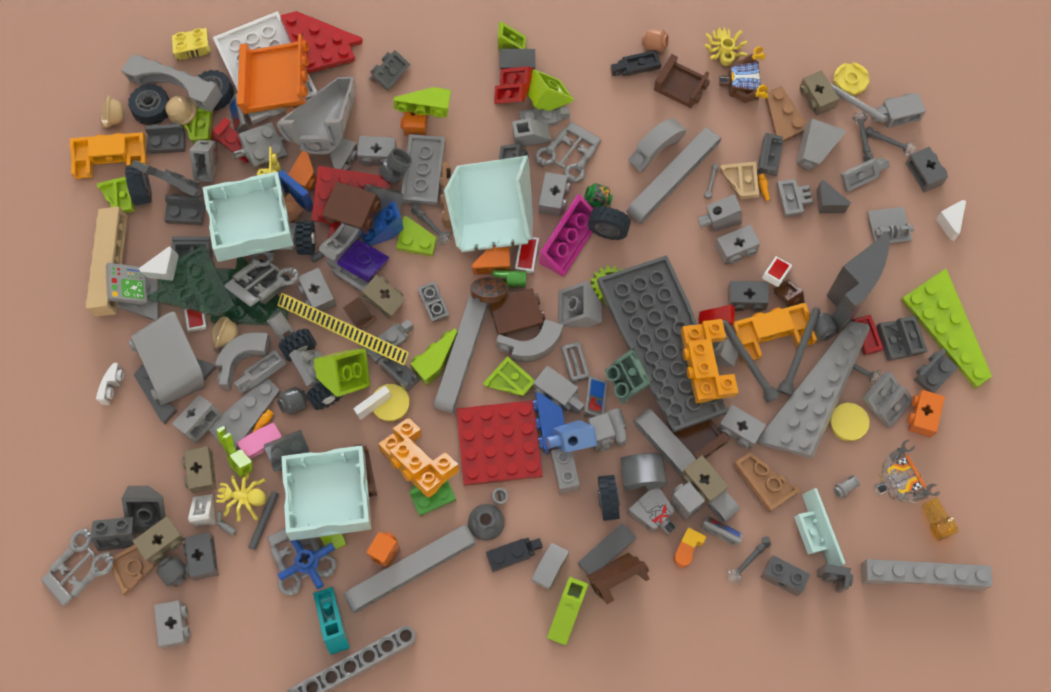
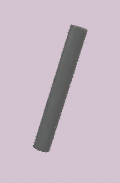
(263, 520)

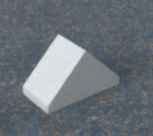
(951, 219)
(161, 266)
(202, 511)

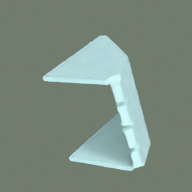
(491, 204)

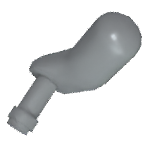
(225, 526)

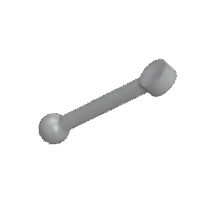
(708, 193)

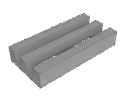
(579, 377)

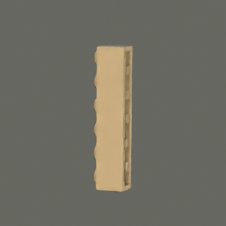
(107, 248)

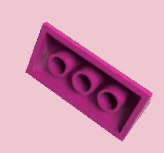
(567, 238)

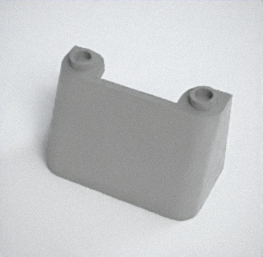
(168, 359)

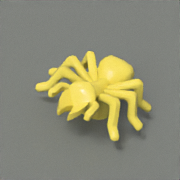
(725, 46)
(247, 496)

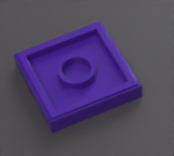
(363, 260)

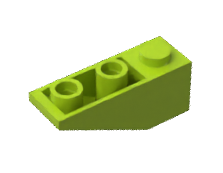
(427, 101)
(433, 361)
(567, 611)

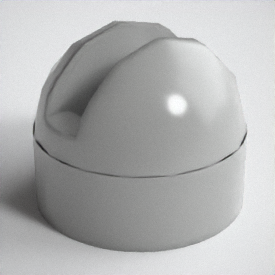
(503, 496)

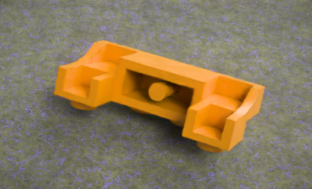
(105, 150)
(771, 326)
(701, 361)
(413, 462)

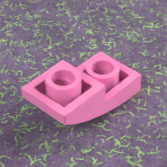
(254, 443)

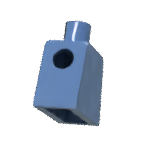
(572, 436)

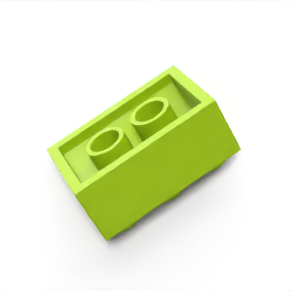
(343, 371)

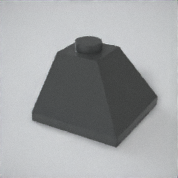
(144, 506)

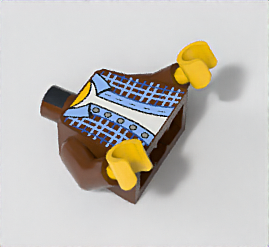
(745, 78)

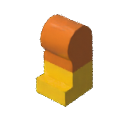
(684, 555)

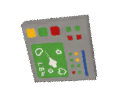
(125, 284)

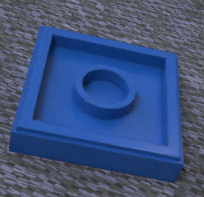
(299, 193)

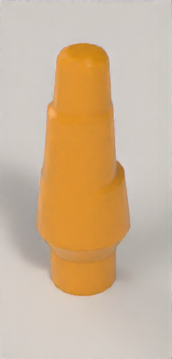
(763, 184)
(264, 420)

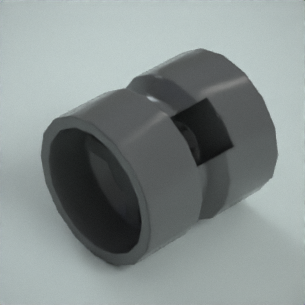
(395, 165)

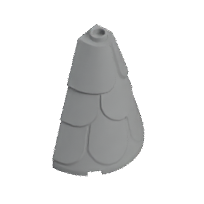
(323, 119)

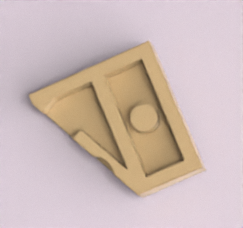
(742, 179)

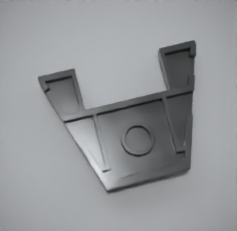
(174, 178)
(166, 411)

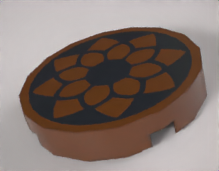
(489, 290)

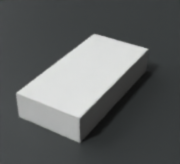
(372, 402)

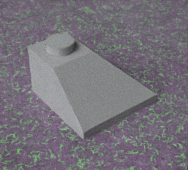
(579, 306)

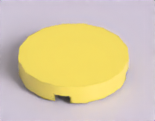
(851, 78)
(395, 407)
(849, 422)

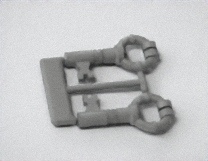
(561, 137)
(247, 297)
(278, 556)
(53, 584)

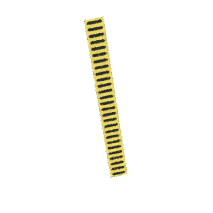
(343, 329)

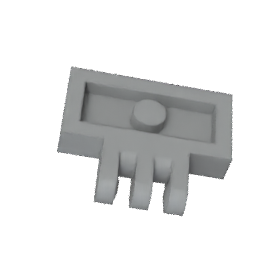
(793, 197)

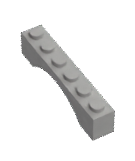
(143, 72)
(944, 574)

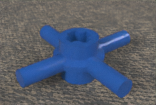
(310, 567)

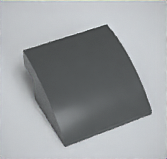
(857, 281)

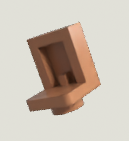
(292, 207)

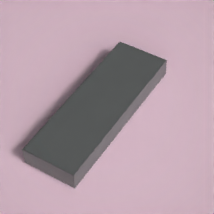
(607, 549)

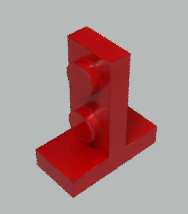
(227, 137)

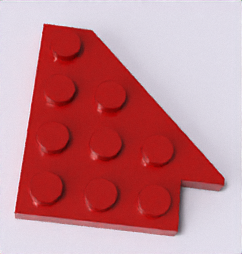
(327, 43)
(325, 182)

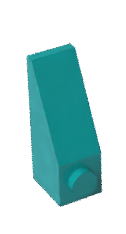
(331, 621)

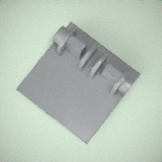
(892, 222)

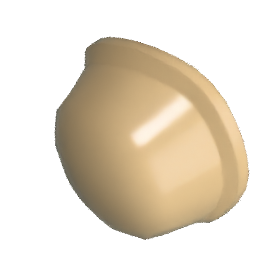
(181, 109)
(111, 112)
(223, 332)

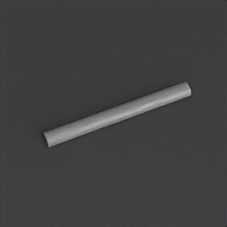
(859, 104)

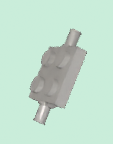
(256, 145)

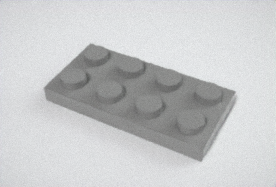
(423, 176)

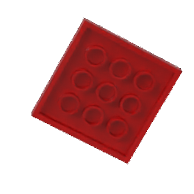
(499, 443)

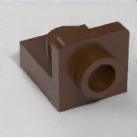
(790, 293)

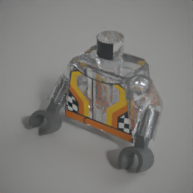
(902, 478)

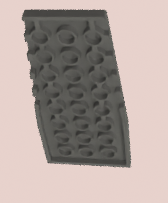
(649, 316)

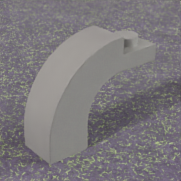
(655, 141)
(340, 241)
(533, 349)
(237, 350)

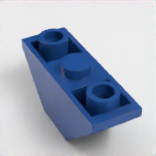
(385, 227)
(549, 417)

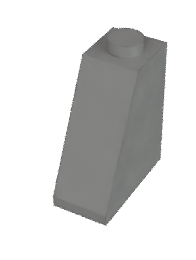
(817, 143)

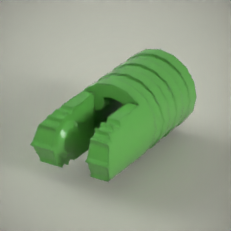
(515, 279)

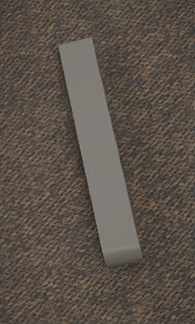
(673, 175)
(461, 355)
(679, 458)
(409, 568)
(358, 658)

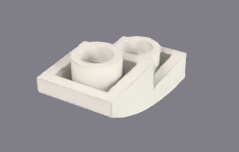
(112, 378)

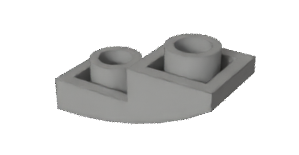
(433, 301)
(550, 566)

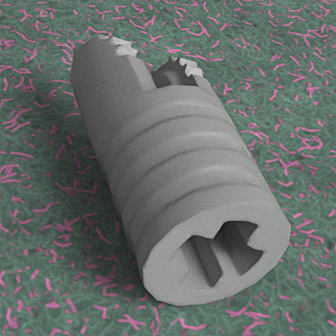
(279, 325)
(619, 426)

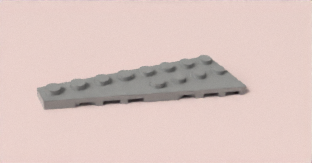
(808, 411)

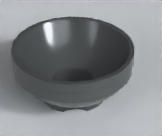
(490, 531)

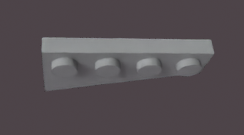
(247, 411)

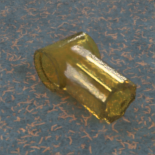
(941, 524)

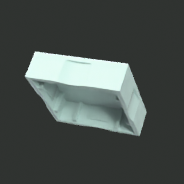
(247, 216)
(326, 493)

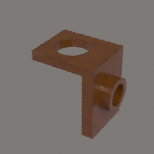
(359, 313)

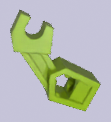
(237, 459)

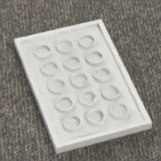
(257, 34)

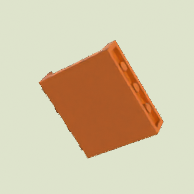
(272, 76)

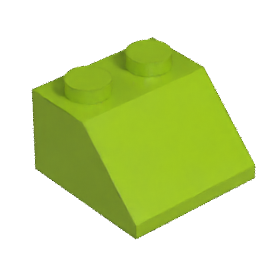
(547, 92)

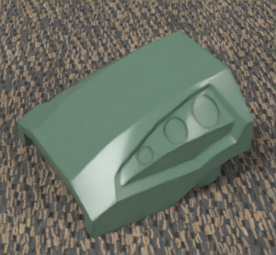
(627, 376)

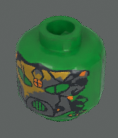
(598, 195)

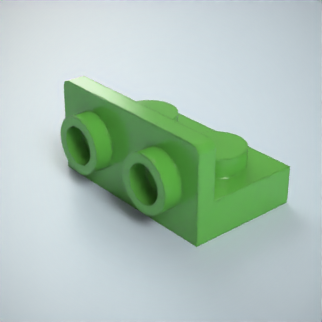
(439, 499)

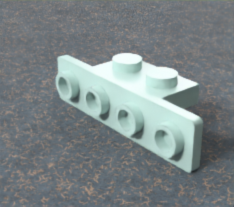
(817, 530)

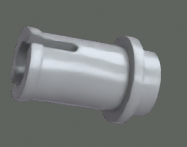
(846, 486)

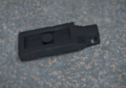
(636, 64)
(512, 553)

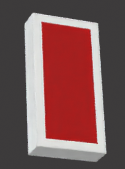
(527, 256)
(777, 271)
(195, 321)

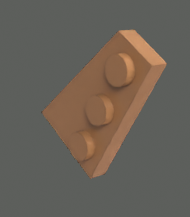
(784, 114)
(443, 183)
(766, 484)
(131, 567)

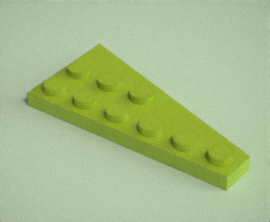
(945, 320)

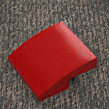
(513, 85)

